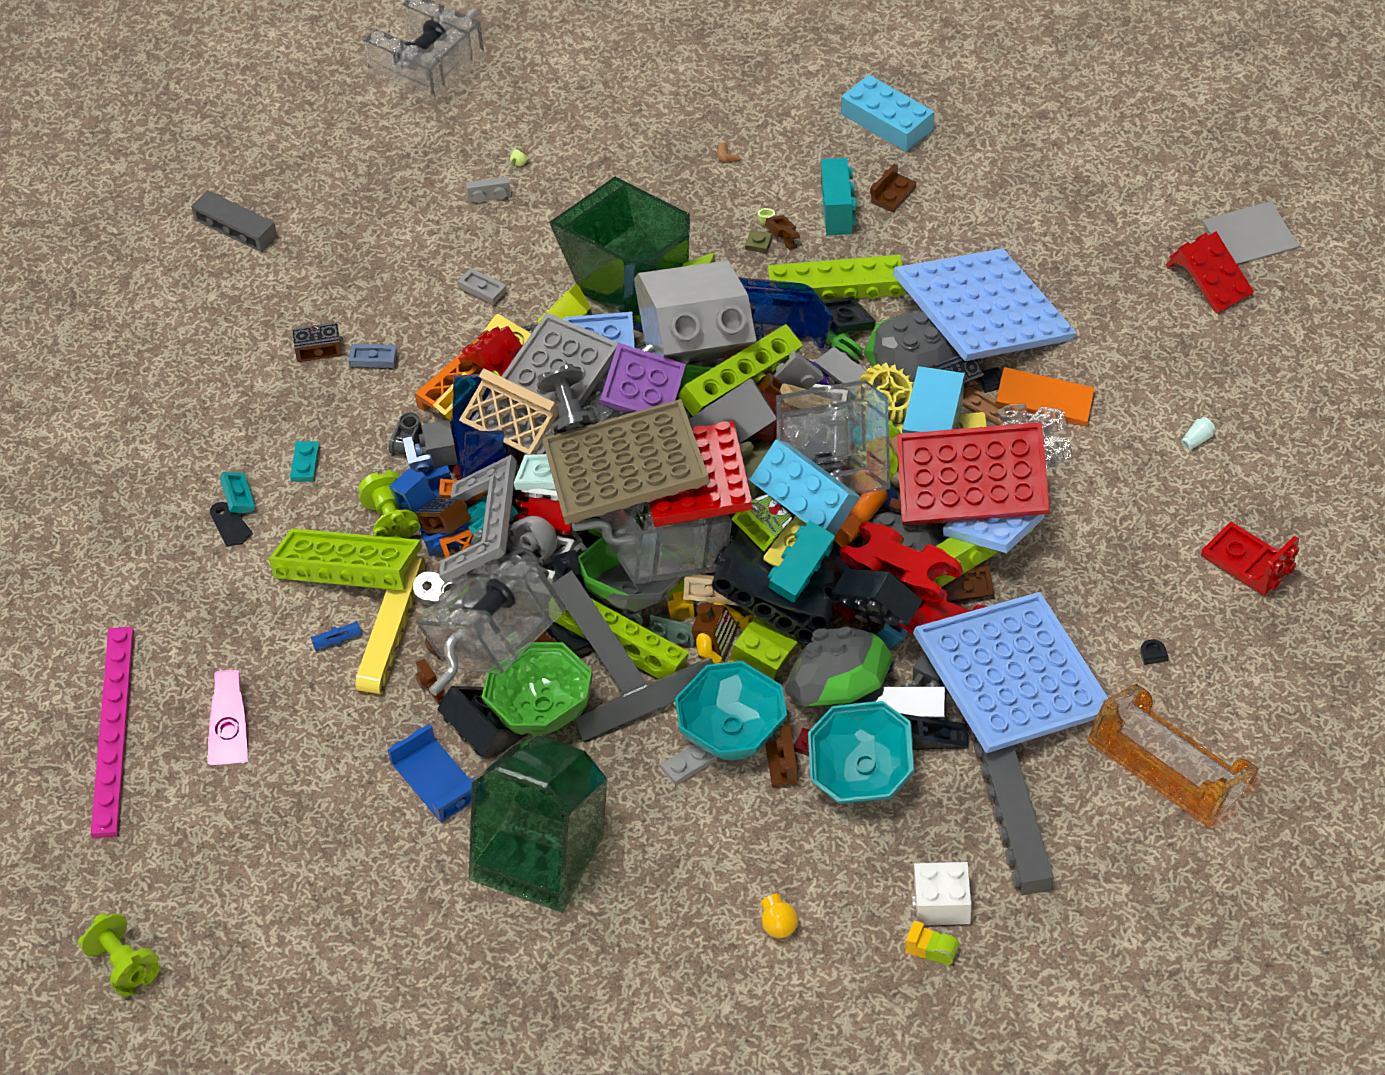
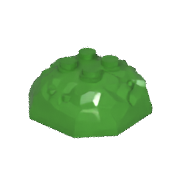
(539, 689)

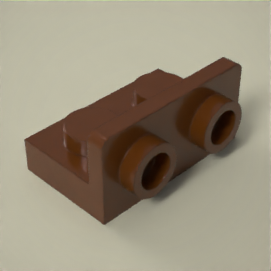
(891, 189)
(970, 585)
(782, 759)

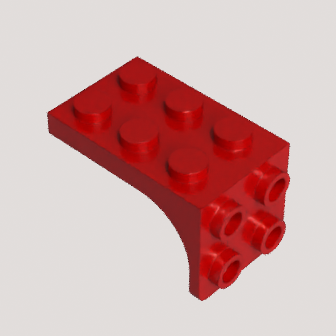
(1213, 271)
(493, 349)
(1251, 558)

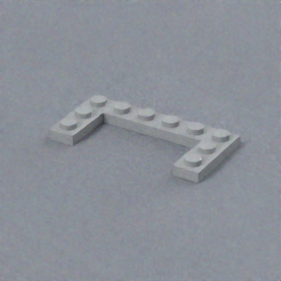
(499, 482)

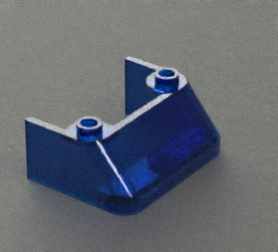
(789, 304)
(472, 447)

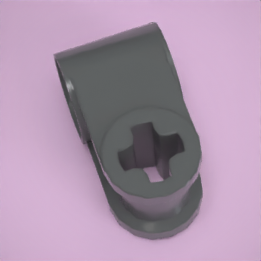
(408, 426)

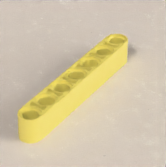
(387, 632)

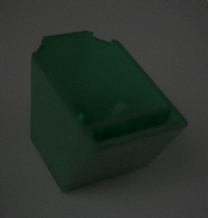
(616, 237)
(529, 852)

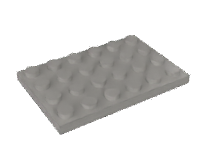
(546, 350)

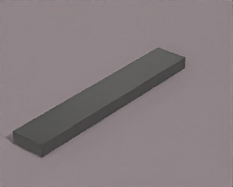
(598, 633)
(636, 702)

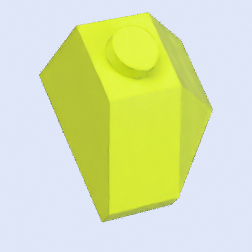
(570, 304)

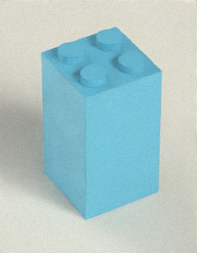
(934, 401)

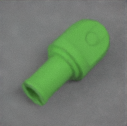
(844, 344)

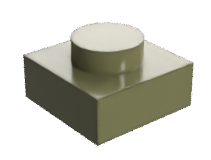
(758, 241)

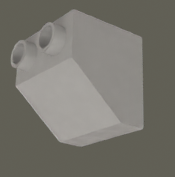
(695, 312)

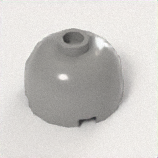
(536, 535)

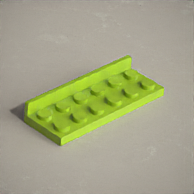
(844, 277)
(344, 558)

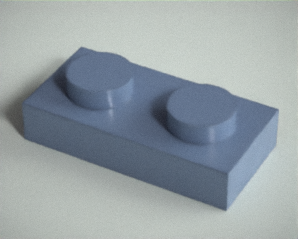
(372, 355)

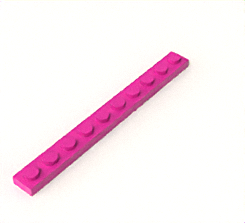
(112, 733)

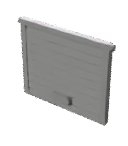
(1252, 232)

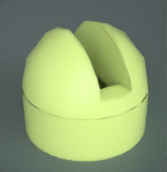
(518, 158)
(765, 213)

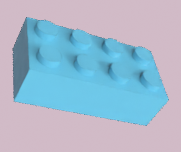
(887, 113)
(804, 487)

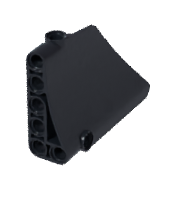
(744, 580)

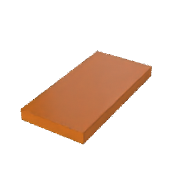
(1044, 391)

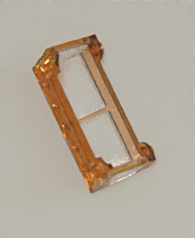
(1168, 757)

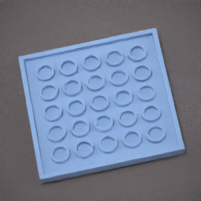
(984, 304)
(1012, 671)

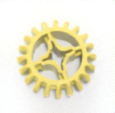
(894, 386)

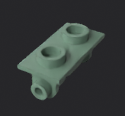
(672, 630)

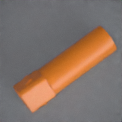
(863, 511)

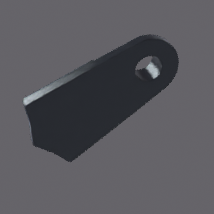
(229, 525)

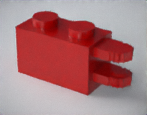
(546, 509)

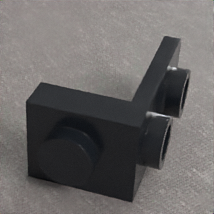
(567, 562)

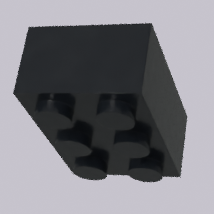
(876, 597)

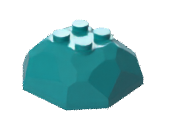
(730, 710)
(861, 752)

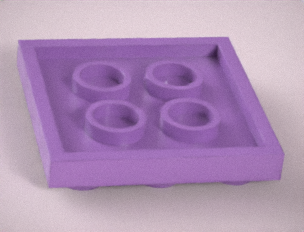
(640, 380)

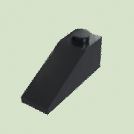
(937, 733)

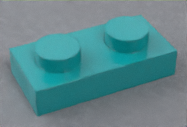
(304, 461)
(237, 492)

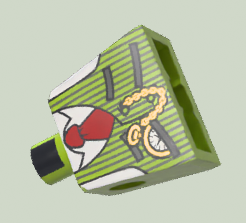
(764, 521)

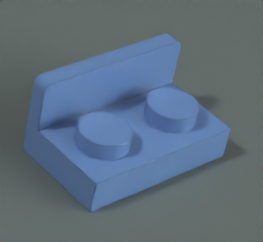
(415, 458)

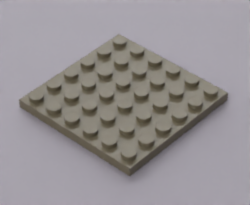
(624, 461)

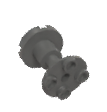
(569, 409)

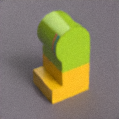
(679, 607)
(931, 944)

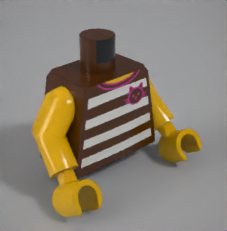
(715, 629)

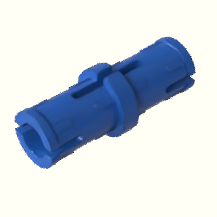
(319, 641)

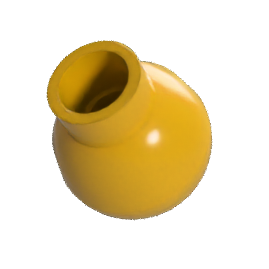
(778, 917)

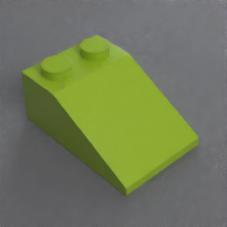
(764, 648)

